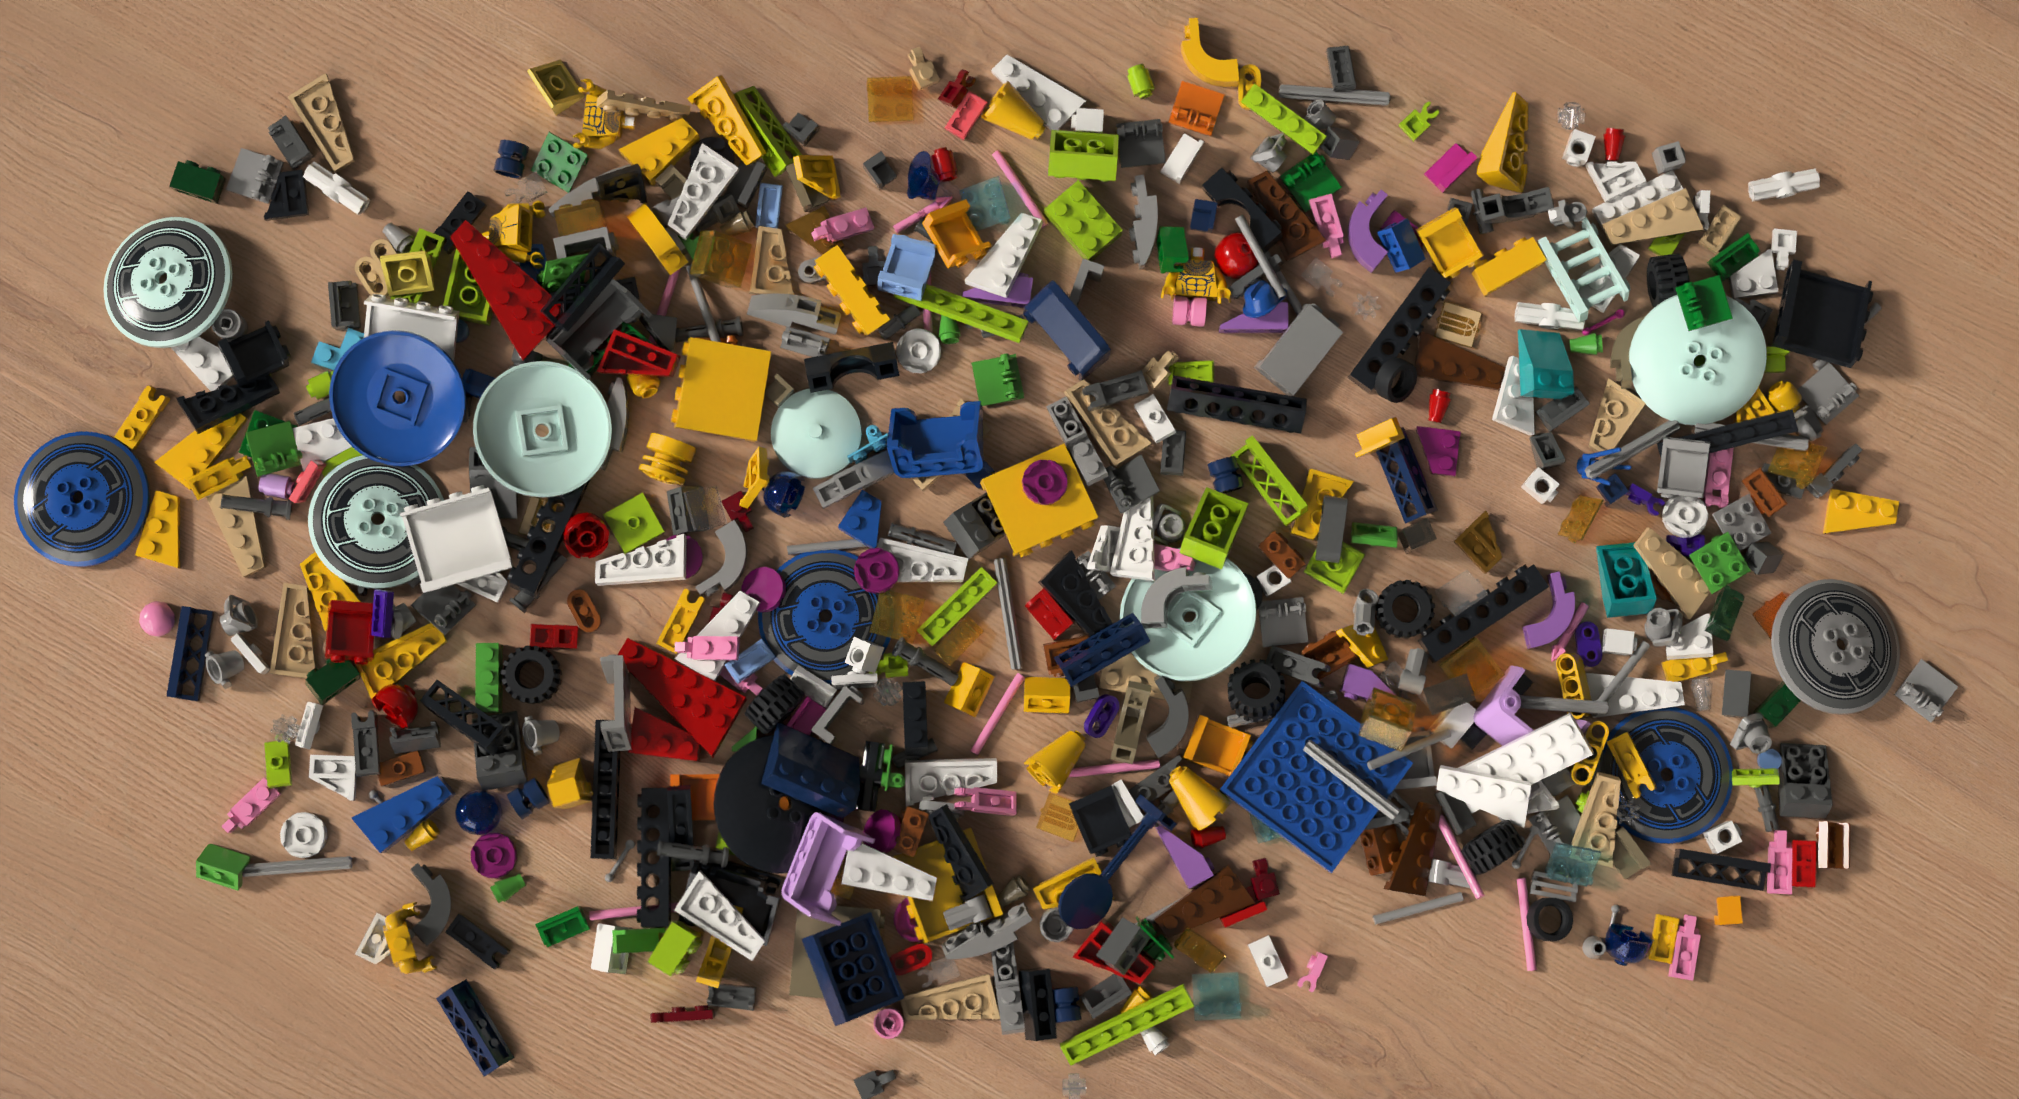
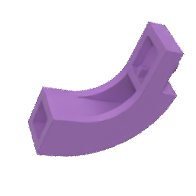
(1361, 243)
(1559, 617)

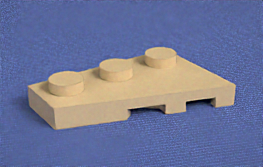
(770, 264)
(1615, 417)

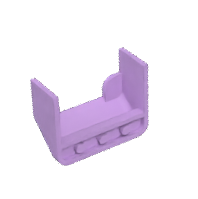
(1498, 710)
(817, 865)

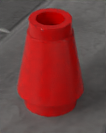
(1613, 143)
(1438, 405)
(1207, 836)

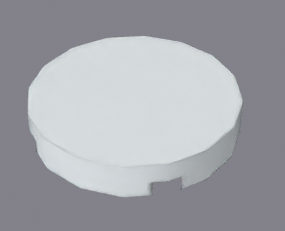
(918, 350)
(1684, 517)
(303, 835)

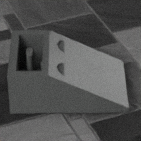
(504, 498)
(975, 526)
(509, 762)
(1804, 781)

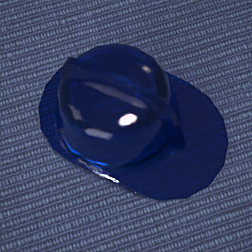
(922, 178)

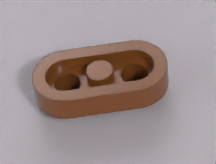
(584, 611)

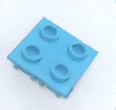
(876, 444)

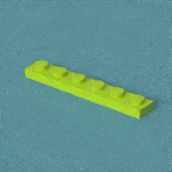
(970, 313)
(1127, 1024)

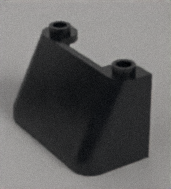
(747, 888)

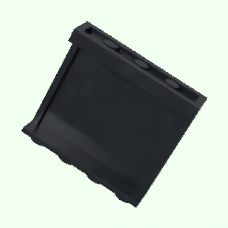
(1822, 316)

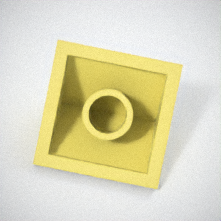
(556, 85)
(408, 273)

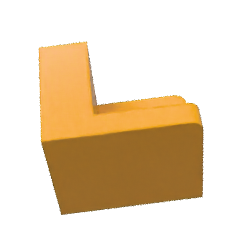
(1728, 910)

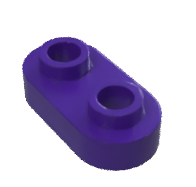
(1586, 644)
(1101, 716)

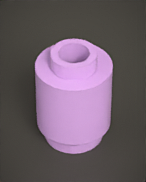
(276, 485)

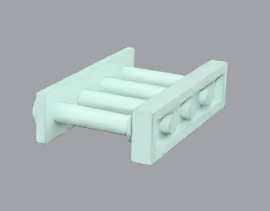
(1571, 287)

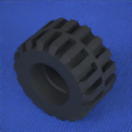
(1664, 275)
(1422, 600)
(517, 661)
(1251, 674)
(774, 704)
(1492, 847)

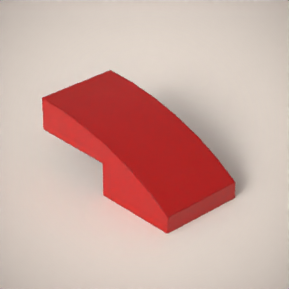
(553, 636)

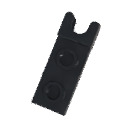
(467, 209)
(476, 940)

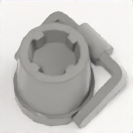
(1270, 153)
(1169, 526)
(239, 618)
(401, 620)
(1661, 628)
(224, 666)
(539, 733)
(1752, 733)

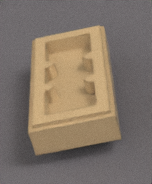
(1719, 229)

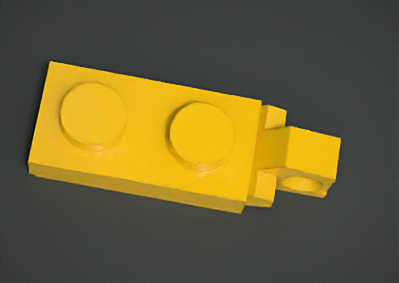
(218, 476)
(1683, 669)

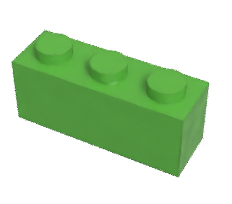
(488, 677)

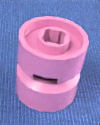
(1189, 311)
(888, 1023)

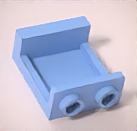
(907, 267)

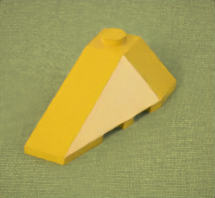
(1503, 155)

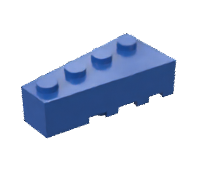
(398, 816)

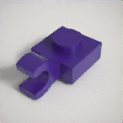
(1640, 496)
(1686, 545)

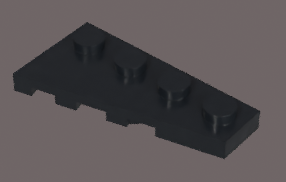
(217, 406)
(1072, 591)
(967, 866)

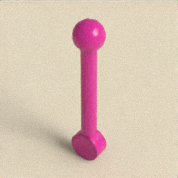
(1618, 314)

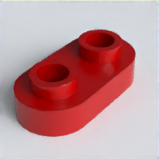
(910, 959)

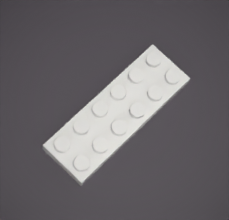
(1536, 753)

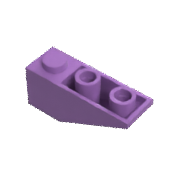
(1360, 683)

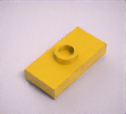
(1664, 938)

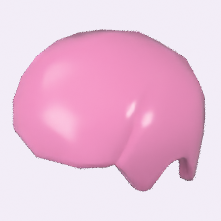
(157, 618)

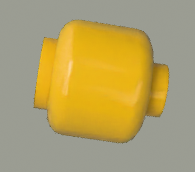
(643, 385)
(1784, 396)

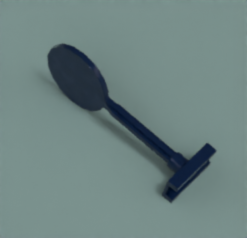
(1090, 895)

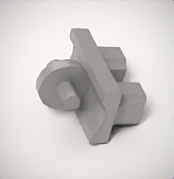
(1567, 213)

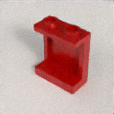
(349, 632)

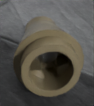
(738, 224)
(1014, 890)

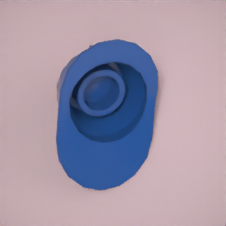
(1260, 299)

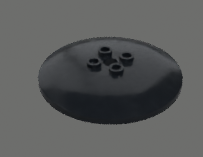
(751, 813)

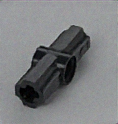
(870, 776)

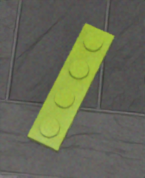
(1283, 119)
(956, 606)

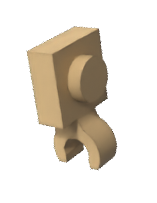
(922, 72)
(1156, 370)

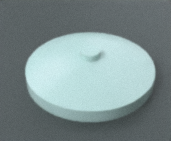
(815, 433)

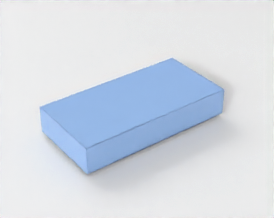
(769, 205)
(750, 661)

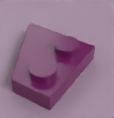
(1440, 449)

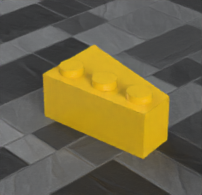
(660, 148)

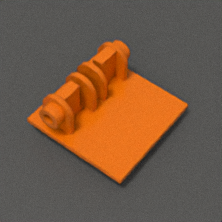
(1196, 108)

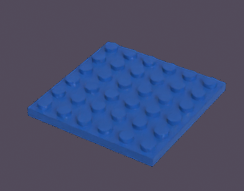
(1299, 794)

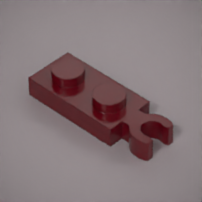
(701, 1012)

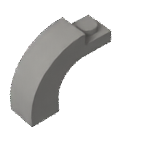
(734, 563)
(1164, 590)

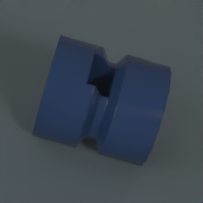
(511, 158)
(1225, 475)
(535, 794)
(1065, 1004)

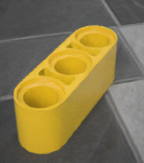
(1566, 677)
(1598, 744)

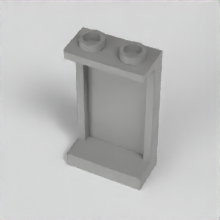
(1087, 270)
(1299, 349)
(618, 731)

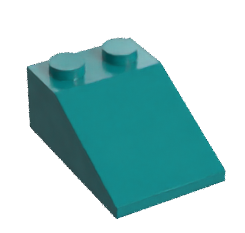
(1544, 365)
(1624, 581)

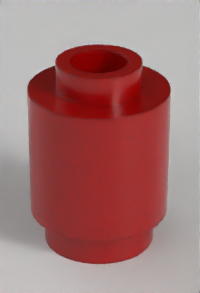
(944, 164)

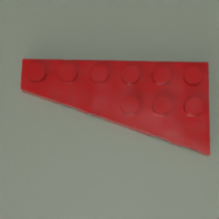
(508, 290)
(691, 699)

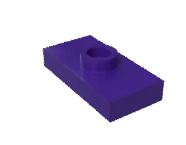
(382, 613)

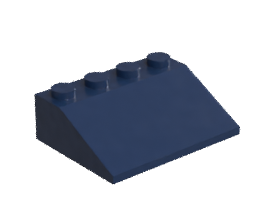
(812, 771)
(853, 969)

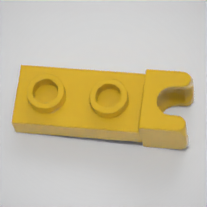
(141, 417)
(680, 621)
(1631, 764)

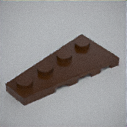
(1298, 230)
(1452, 364)
(1414, 863)
(1207, 902)

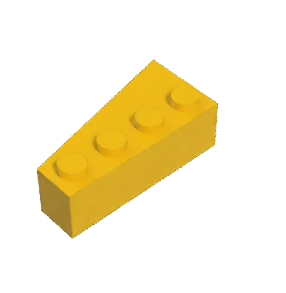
(850, 290)
(568, 785)

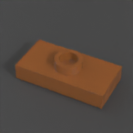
(1764, 492)
(401, 768)

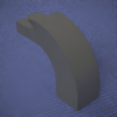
(1516, 207)
(1173, 729)
(436, 919)

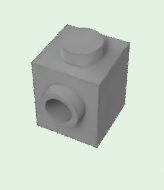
(1669, 157)

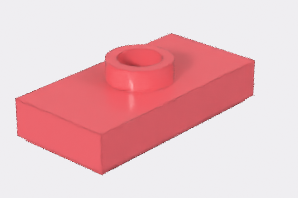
(966, 115)
(307, 481)

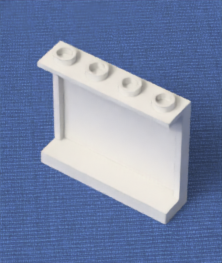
(431, 322)
(456, 539)

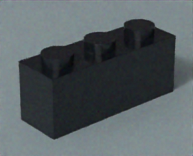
(915, 718)
(1037, 1004)

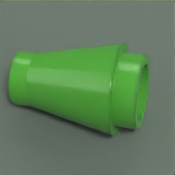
(949, 330)
(1587, 344)
(507, 888)

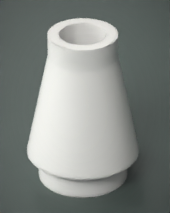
(1155, 1040)

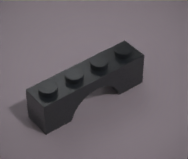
(1225, 190)
(874, 360)

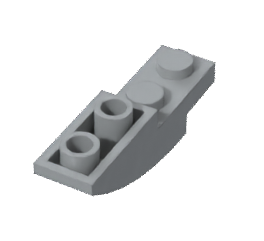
(1144, 229)
(790, 308)
(619, 414)
(1077, 441)
(854, 479)
(981, 940)
(1008, 990)

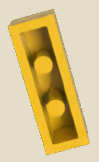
(1508, 265)

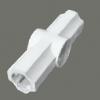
(1783, 185)
(336, 188)
(1547, 316)

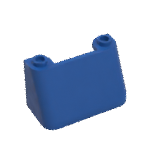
(936, 444)

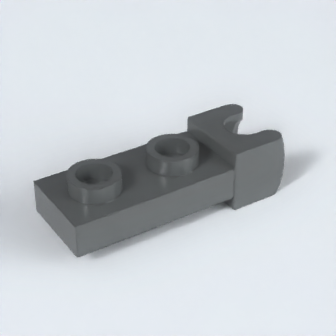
(1116, 390)
(1822, 482)
(1297, 665)
(366, 744)
(1156, 783)

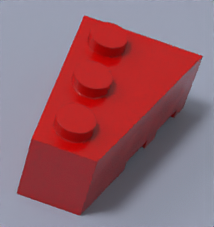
(636, 357)
(660, 739)
(1090, 947)

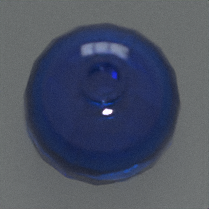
(783, 492)
(478, 812)
(1627, 945)

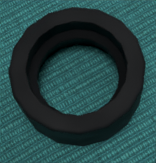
(1404, 385)
(1533, 919)

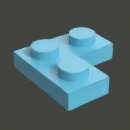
(329, 356)

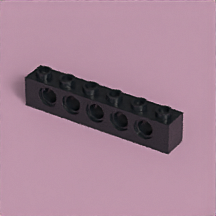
(1431, 282)
(1237, 404)
(531, 582)
(1533, 583)
(605, 799)
(662, 916)

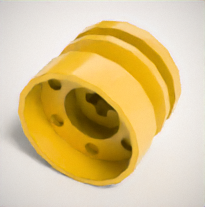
(667, 459)

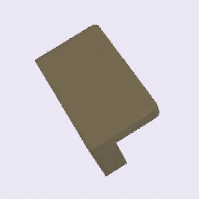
(808, 196)
(1627, 855)

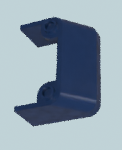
(1068, 330)

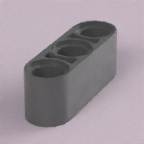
(1331, 529)

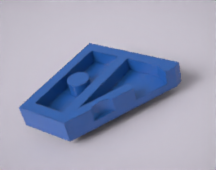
(863, 519)

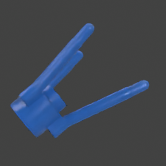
(1588, 459)

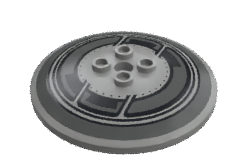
(1808, 652)

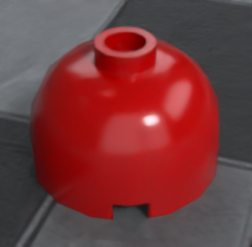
(1235, 256)
(586, 535)
(397, 703)

